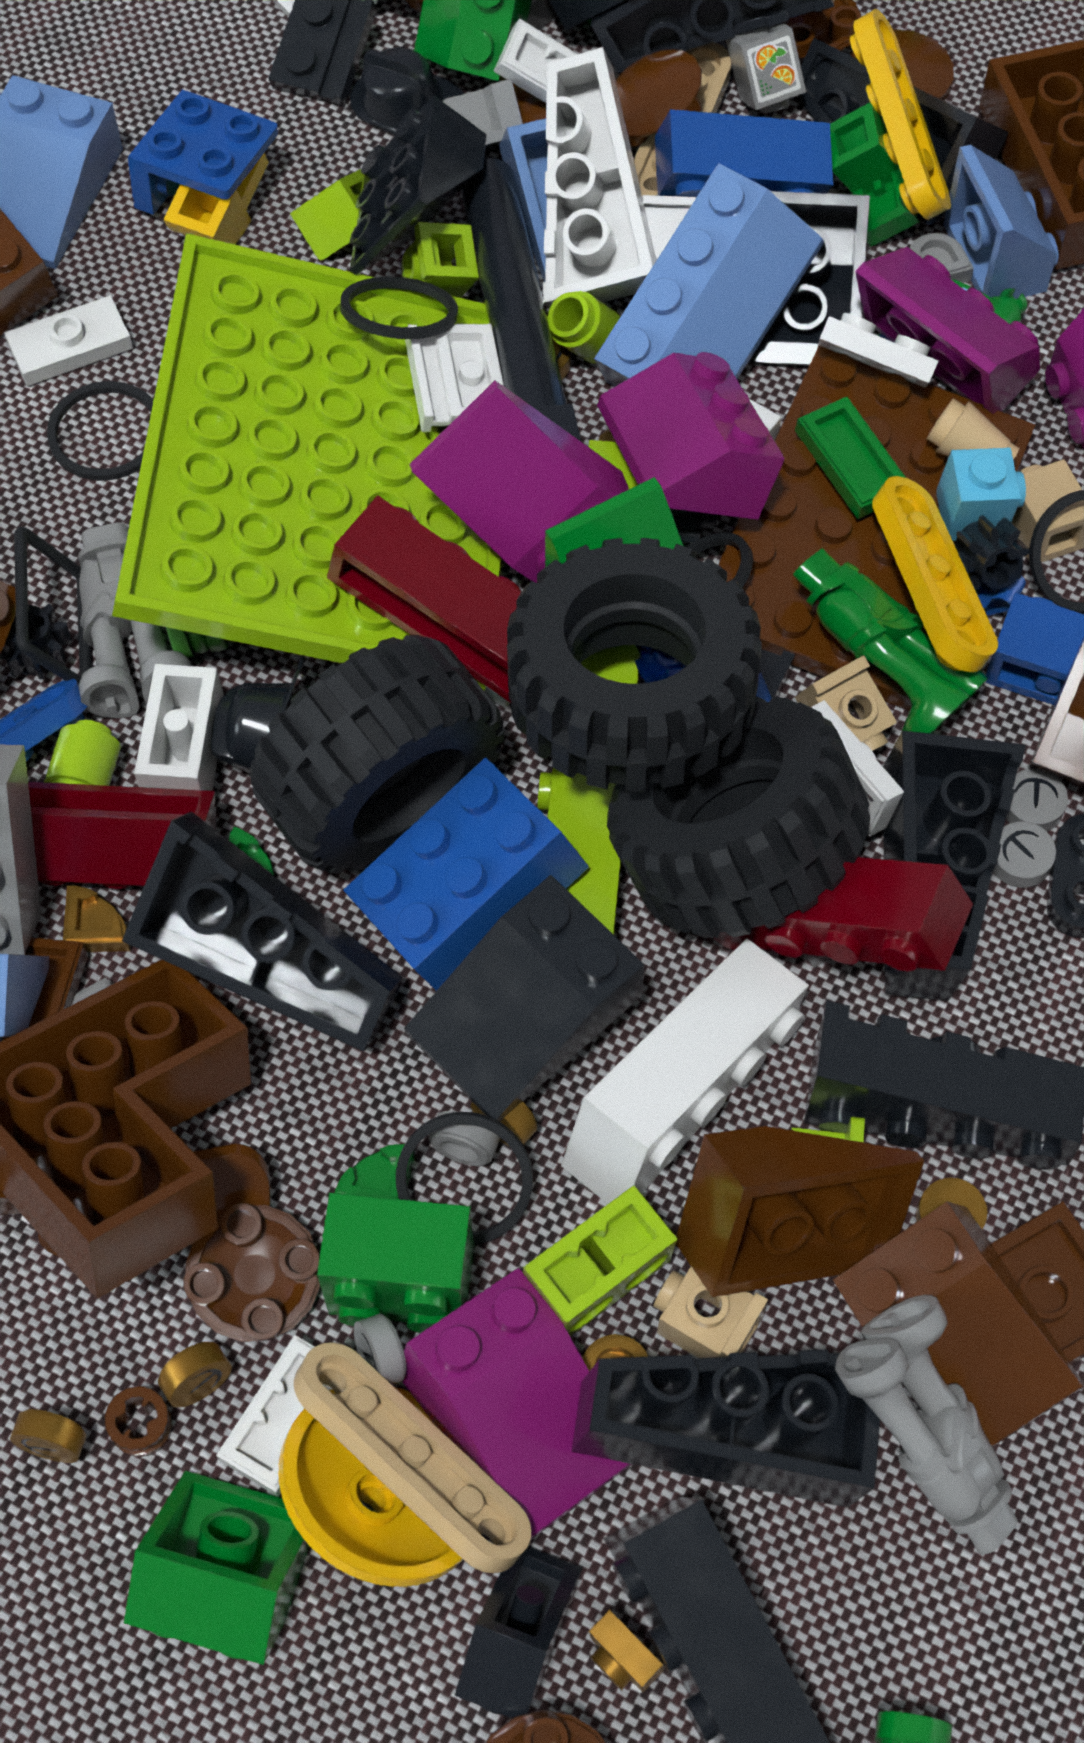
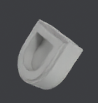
(948, 252)

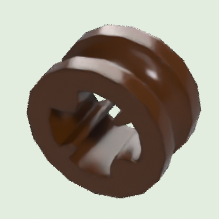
(119, 1413)

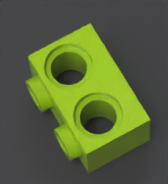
(602, 1260)

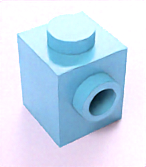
(978, 485)

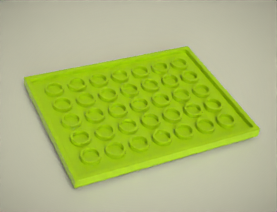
(269, 446)

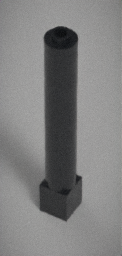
(514, 293)

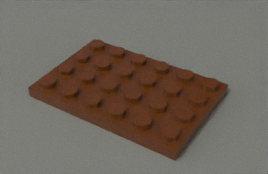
(810, 514)

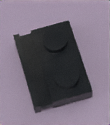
(322, 48)

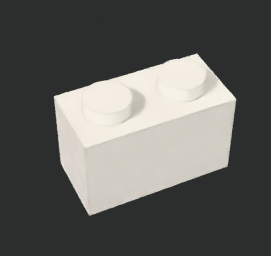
(179, 729)

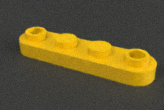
(896, 101)
(934, 575)

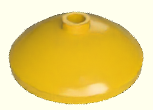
(323, 1496)

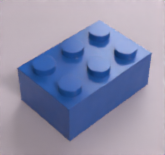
(461, 871)

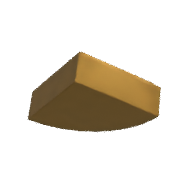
(93, 921)

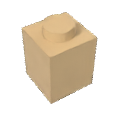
(1043, 488)

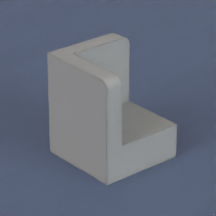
(489, 109)

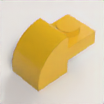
(211, 216)

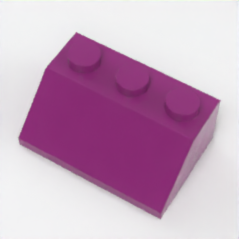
(973, 345)
(695, 435)

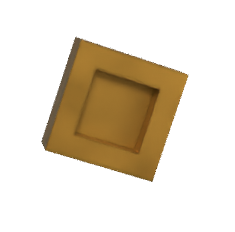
(623, 1655)

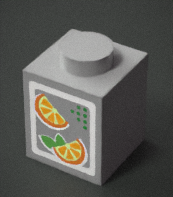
(766, 67)

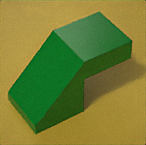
(867, 169)

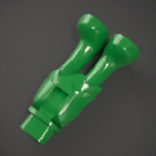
(889, 637)

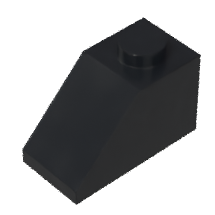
(517, 1633)

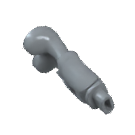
(109, 685)
(942, 1439)

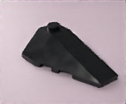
(838, 85)

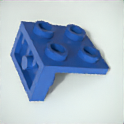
(199, 147)

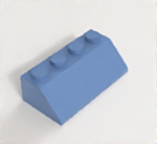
(714, 280)

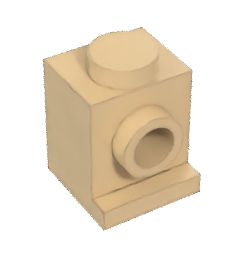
(853, 685)
(701, 1335)

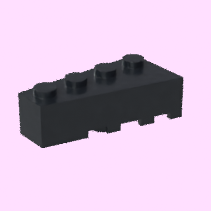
(943, 1092)
(734, 1421)

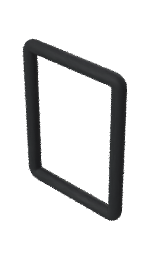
(21, 537)

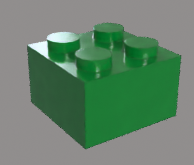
(395, 1259)

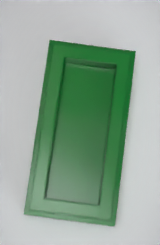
(847, 453)

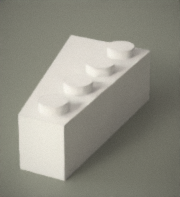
(595, 208)
(683, 1072)

